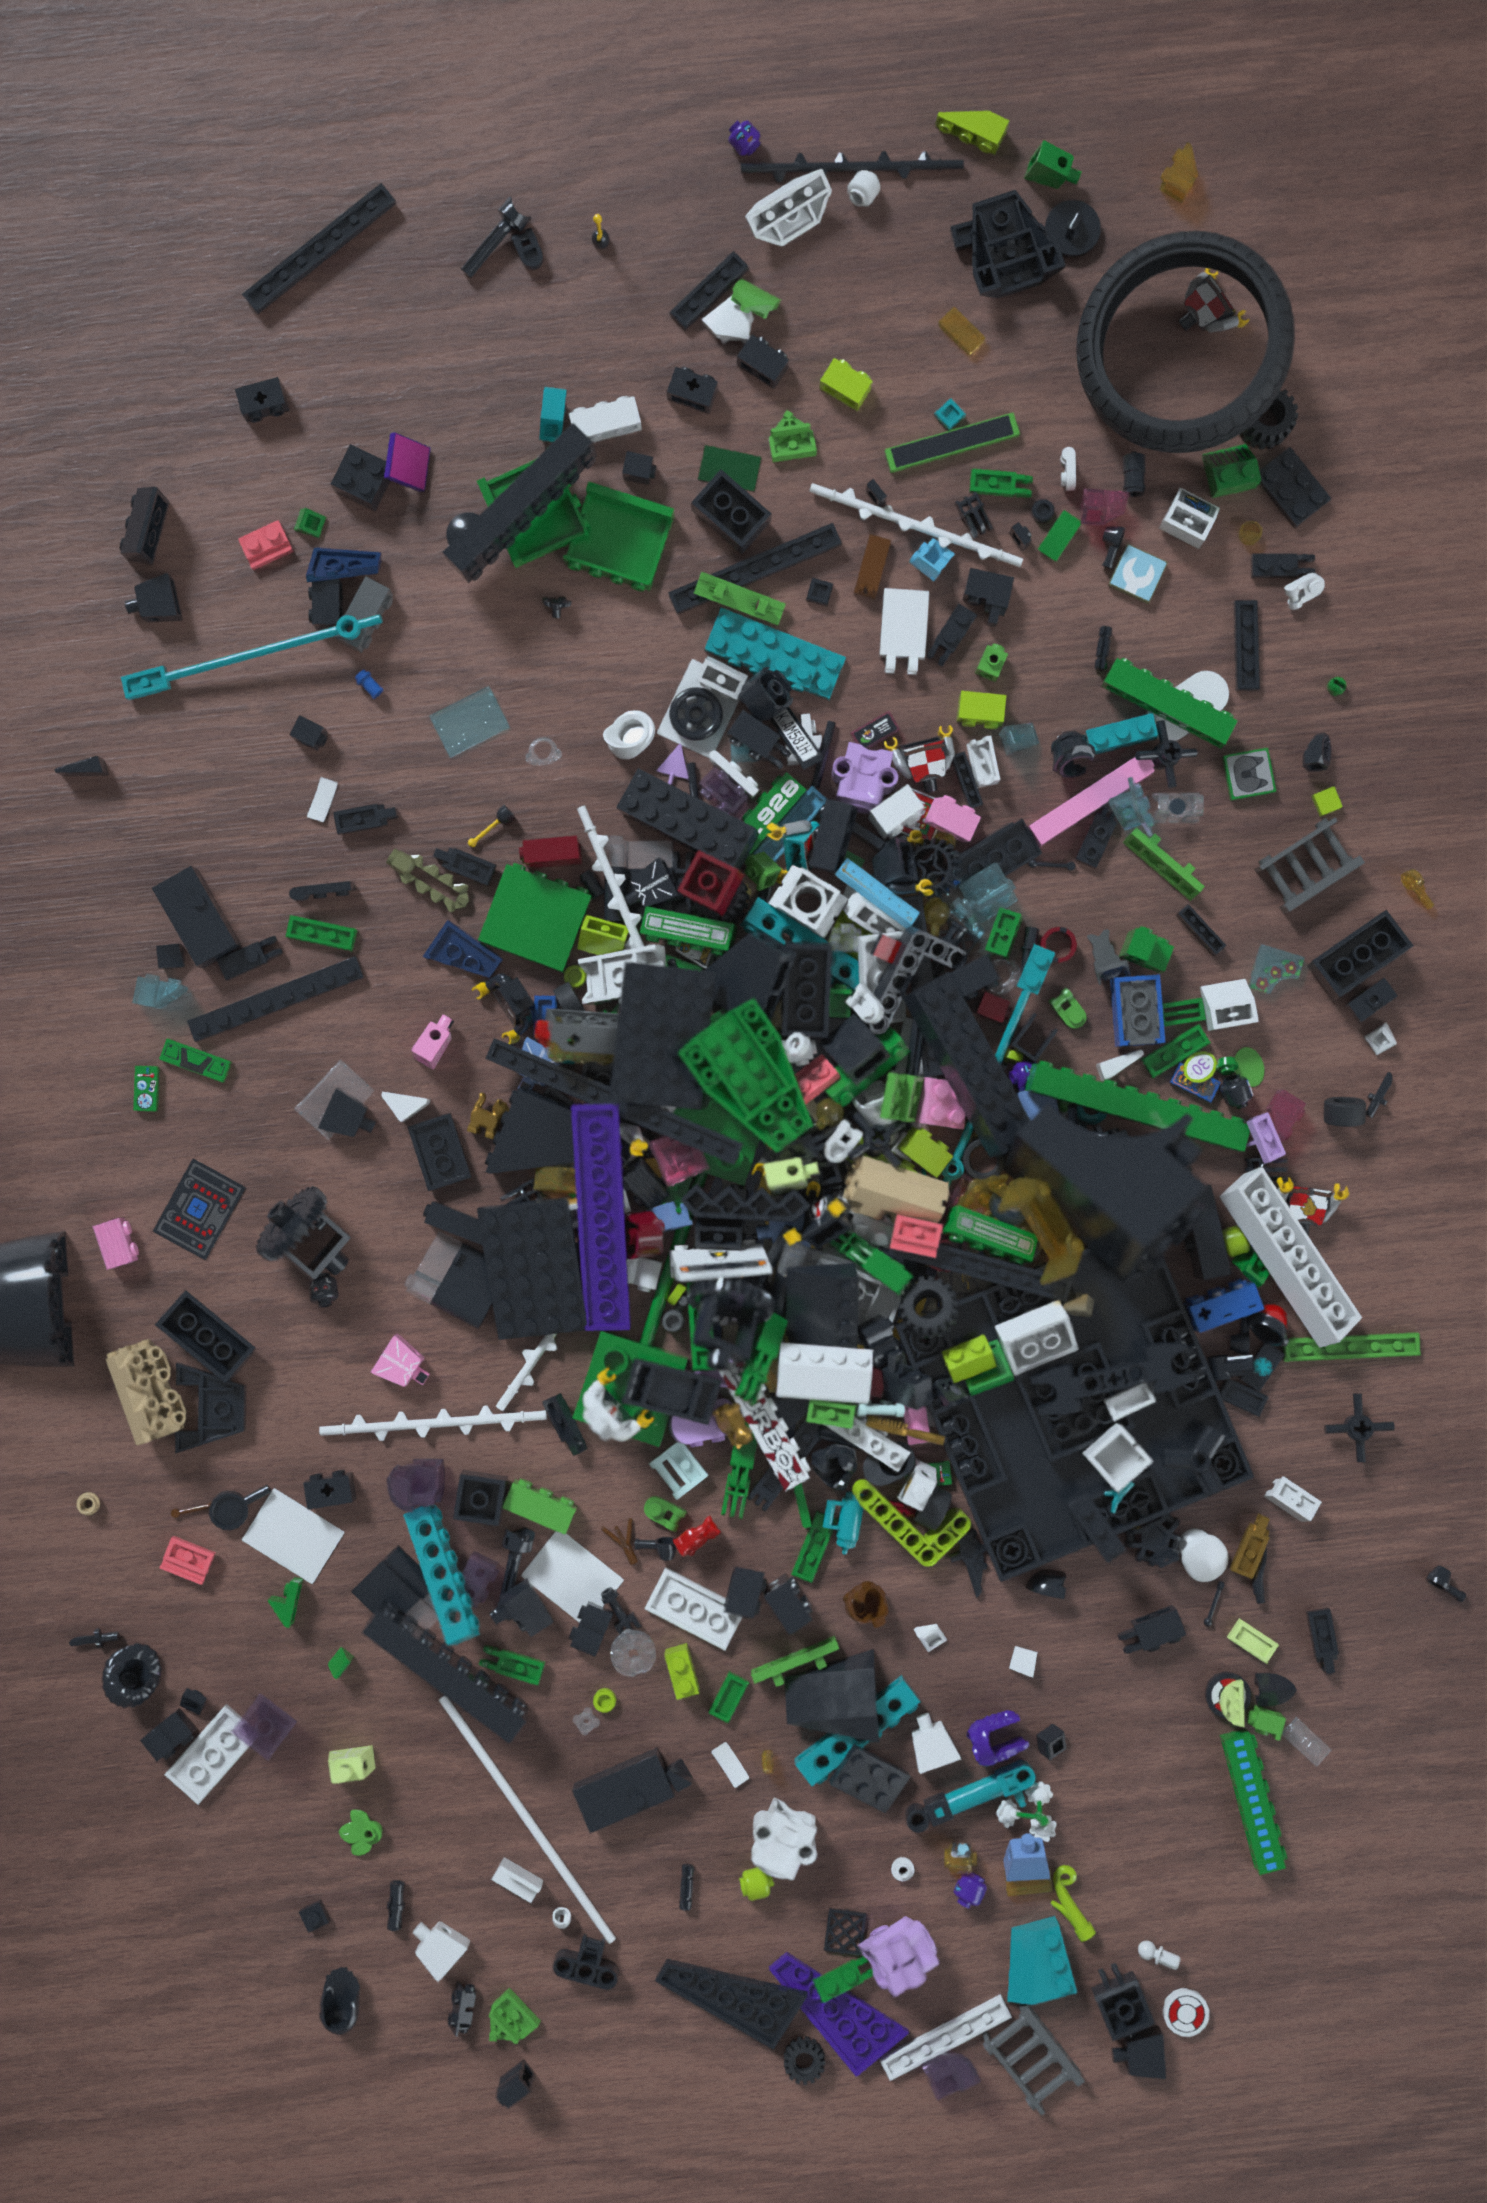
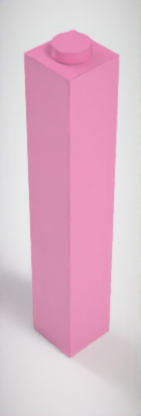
(1089, 800)

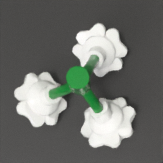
(1041, 1825)

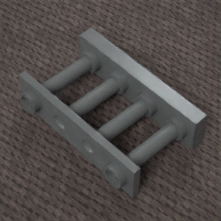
(1310, 888)
(1055, 2054)

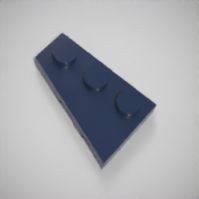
(340, 563)
(461, 950)

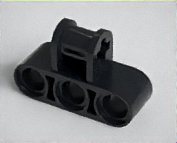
(588, 1955)

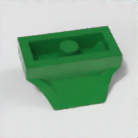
(1252, 1267)

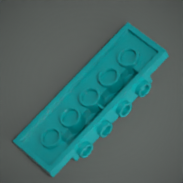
(760, 646)

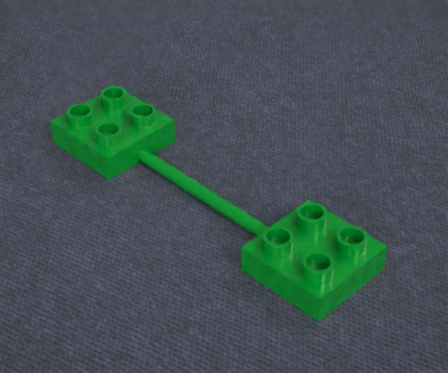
(618, 1351)

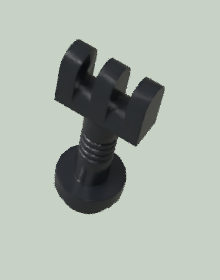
(609, 1596)

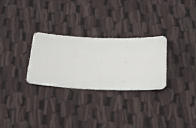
(322, 800)
(730, 1764)

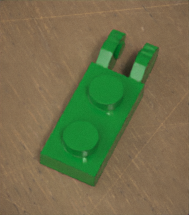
(999, 483)
(514, 1665)
(841, 1979)

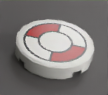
(1185, 2012)

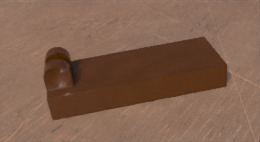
(872, 566)

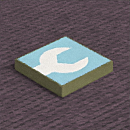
(1137, 573)

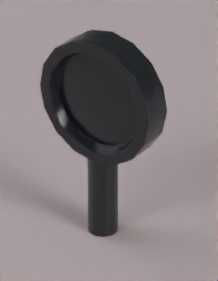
(230, 1508)

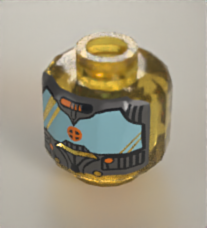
(960, 1858)

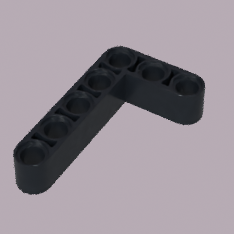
(906, 971)

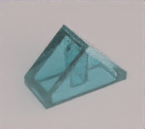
(1018, 737)

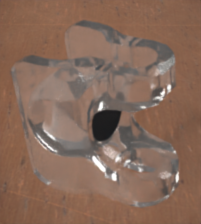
(1178, 808)

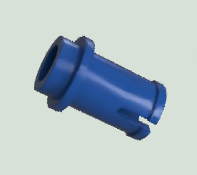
(368, 683)

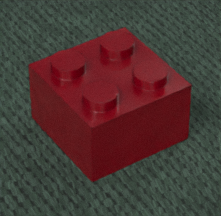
(710, 883)

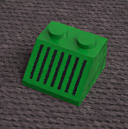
(1231, 470)

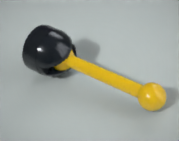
(599, 234)
(503, 816)

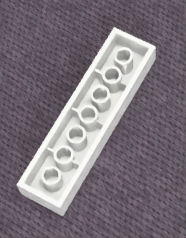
(1290, 1257)

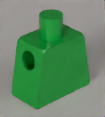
(1051, 166)

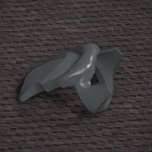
(1106, 963)

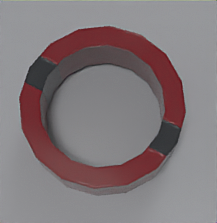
(1073, 943)

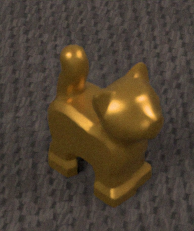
(482, 1118)
(733, 1424)

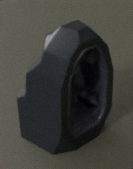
(1318, 753)

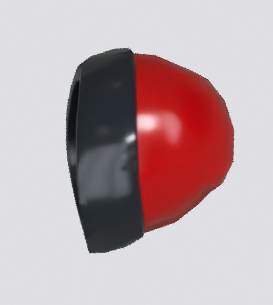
(1270, 1325)

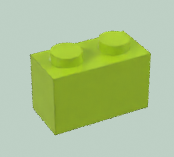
(846, 383)
(981, 709)
(602, 936)
(924, 1151)
(969, 1359)
(681, 1671)

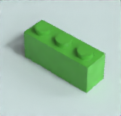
(540, 1505)

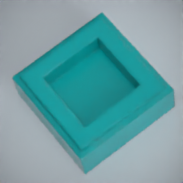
(949, 414)

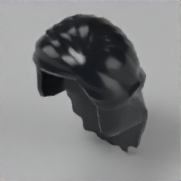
(340, 2001)

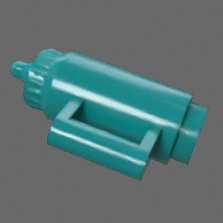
(849, 1520)

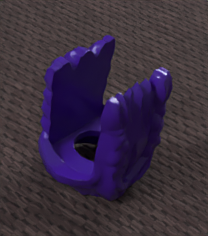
(979, 1737)

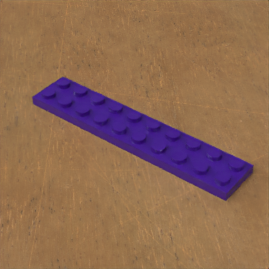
(601, 1216)

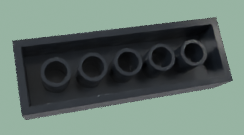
(687, 819)

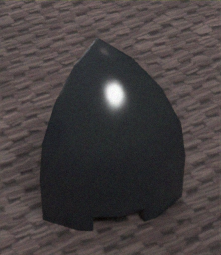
(1048, 1583)
(1273, 1689)

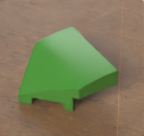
(753, 299)
(791, 439)
(511, 2018)

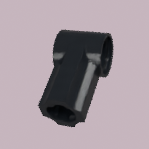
(1226, 1366)

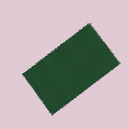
(739, 466)

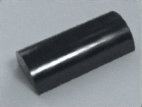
(206, 1337)

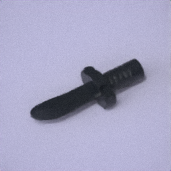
(1377, 1098)
(98, 1638)

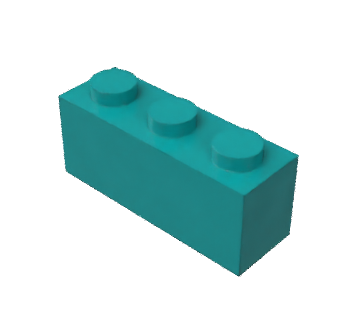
(1122, 734)

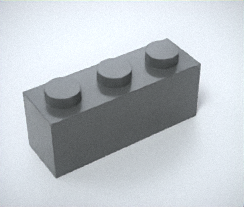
(369, 601)

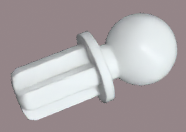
(1148, 1951)

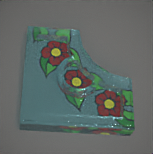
(1272, 967)

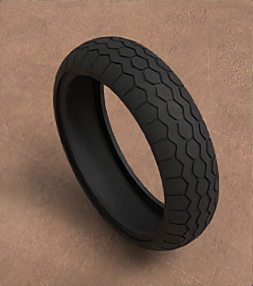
(1144, 262)

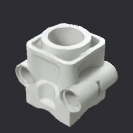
(801, 881)
(783, 1841)

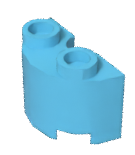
(931, 558)

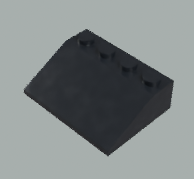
(822, 1305)

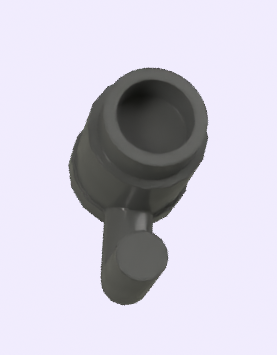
(674, 1319)

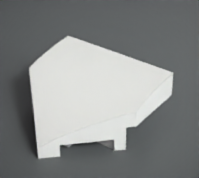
(729, 322)

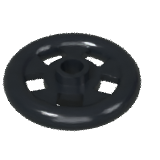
(714, 714)

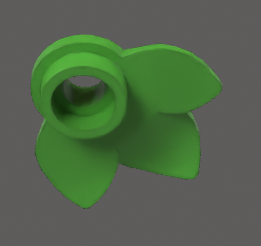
(357, 1832)

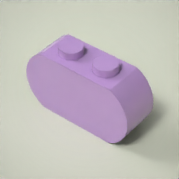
(695, 1433)

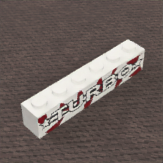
(770, 1432)

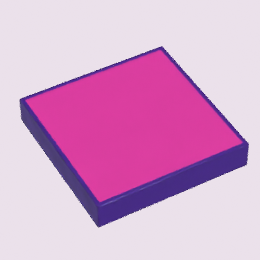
(407, 462)

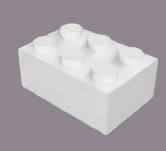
(1036, 1337)

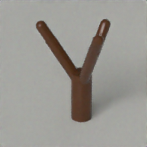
(625, 1544)

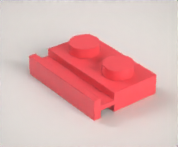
(265, 545)
(816, 1078)
(916, 1235)
(187, 1560)

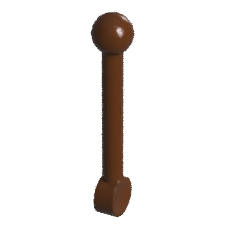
(176, 1512)

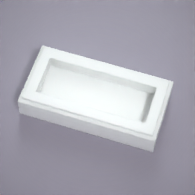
(1129, 1400)

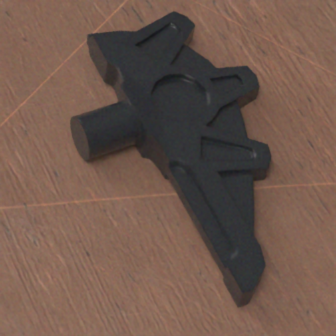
(972, 1555)

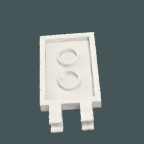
(904, 627)

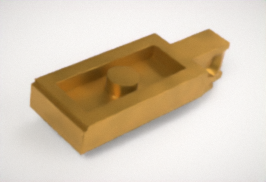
(1251, 1547)

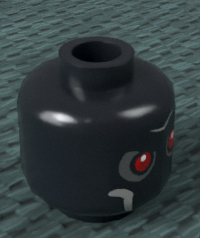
(323, 1290)

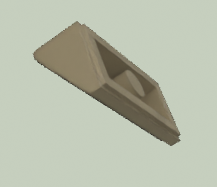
(1080, 1307)

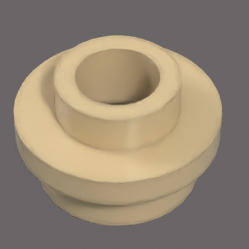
(83, 1508)

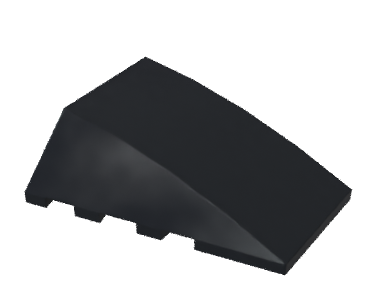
(836, 1698)

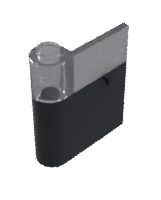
(453, 1280)

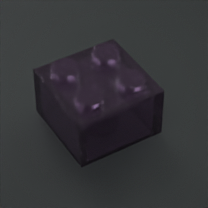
(263, 1726)

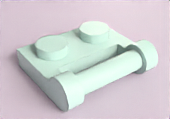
(885, 1407)
(684, 1464)

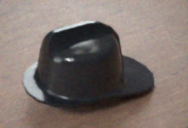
(881, 1474)

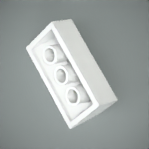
(824, 1373)

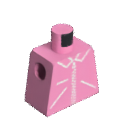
(428, 1050)
(400, 1363)

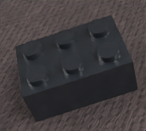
(731, 511)

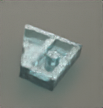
(963, 911)

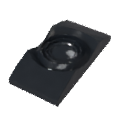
(671, 1391)

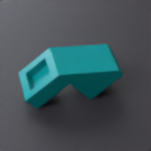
(552, 413)

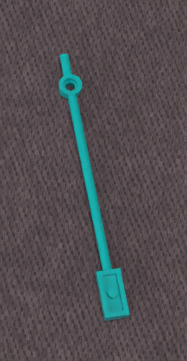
(158, 679)
(1031, 982)

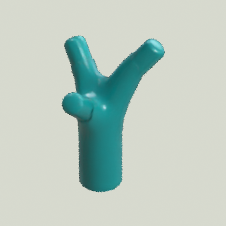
(1118, 1495)

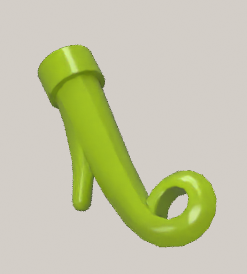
(1083, 1928)

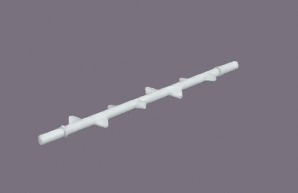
(926, 526)
(614, 880)
(524, 1376)
(423, 1425)

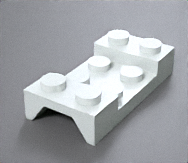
(606, 971)

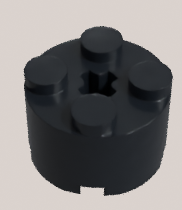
(766, 694)

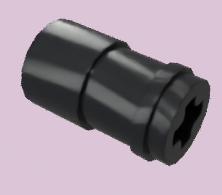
(1134, 474)

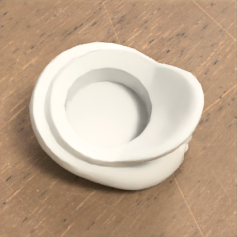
(630, 734)
(1203, 1555)

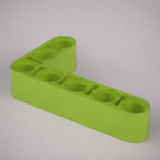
(905, 1528)

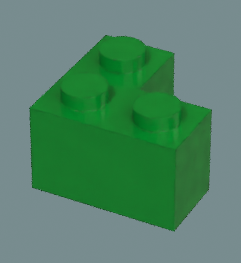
(1146, 949)

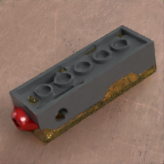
(578, 1035)

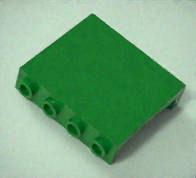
(547, 533)
(623, 537)
(535, 917)

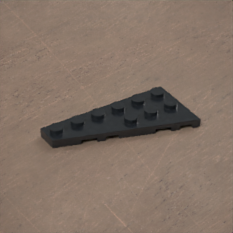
(748, 2004)

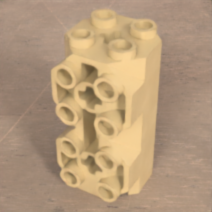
(880, 1190)
(144, 1392)

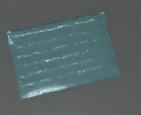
(469, 721)

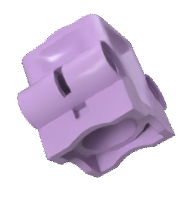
(863, 781)
(900, 1955)

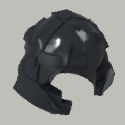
(1068, 747)
(835, 1465)

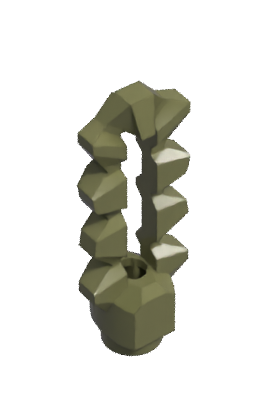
(405, 864)

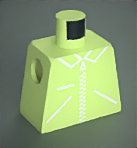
(781, 1178)
(349, 1764)

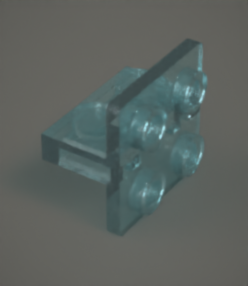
(1133, 808)
(988, 892)

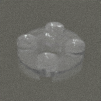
(630, 1640)

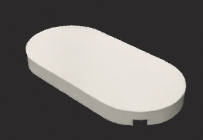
(1204, 686)

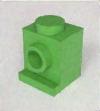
(986, 667)
(762, 870)
(1266, 1721)

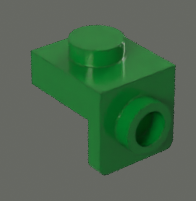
(838, 1005)

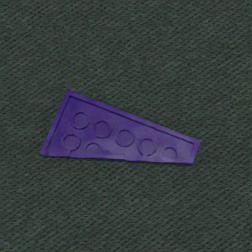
(847, 2022)

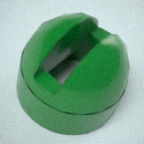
(1335, 689)

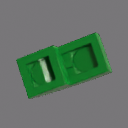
(1060, 535)

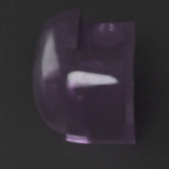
(417, 1484)
(949, 2074)

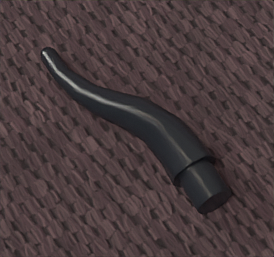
(1257, 1581)

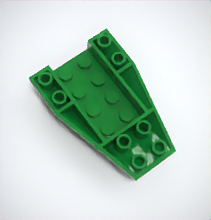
(749, 1074)

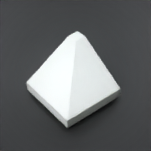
(1381, 1039)
(930, 1636)
(1023, 1661)

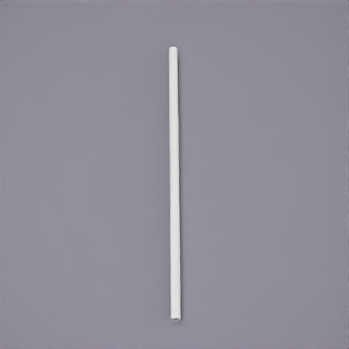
(527, 1819)

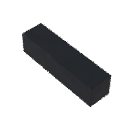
(966, 781)
(1201, 930)

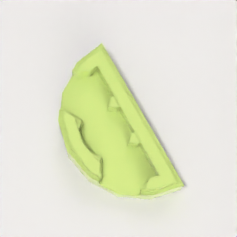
(1233, 1703)

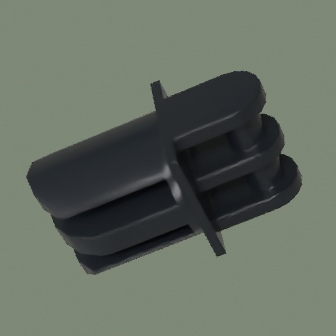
(976, 517)
(1250, 1167)
(525, 1196)

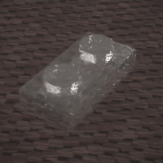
(1306, 1741)

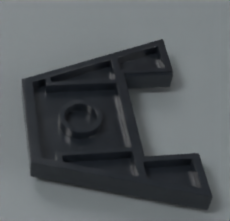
(219, 1408)

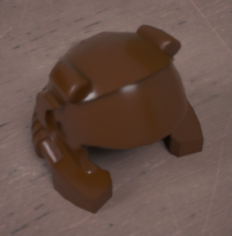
(866, 1604)

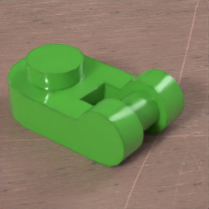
(1074, 1015)
(656, 1508)

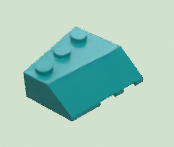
(1038, 1963)

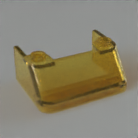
(1048, 1225)

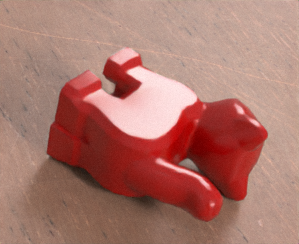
(696, 1537)

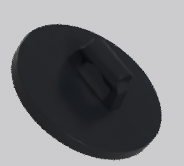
(1073, 227)

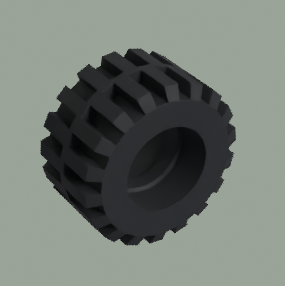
(1274, 435)
(733, 911)
(929, 1289)

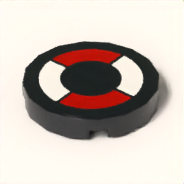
(1216, 1686)

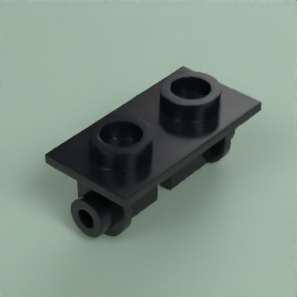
(461, 2019)

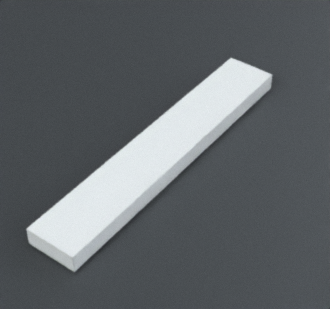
(945, 2037)

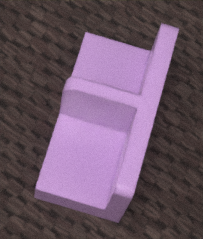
(1265, 1137)

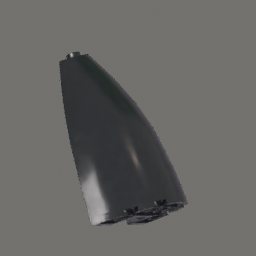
(32, 1302)

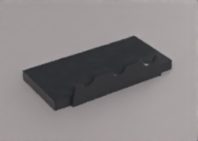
(1008, 846)

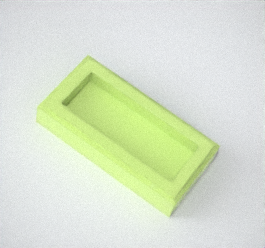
(1252, 1641)

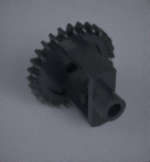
(291, 1221)
(734, 1300)

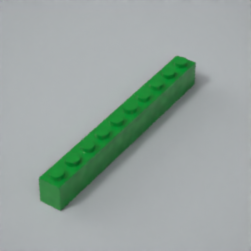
(1134, 1106)

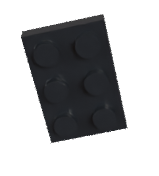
(1293, 487)
(439, 1152)
(869, 1778)

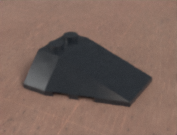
(1010, 247)

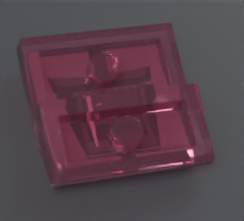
(677, 1159)

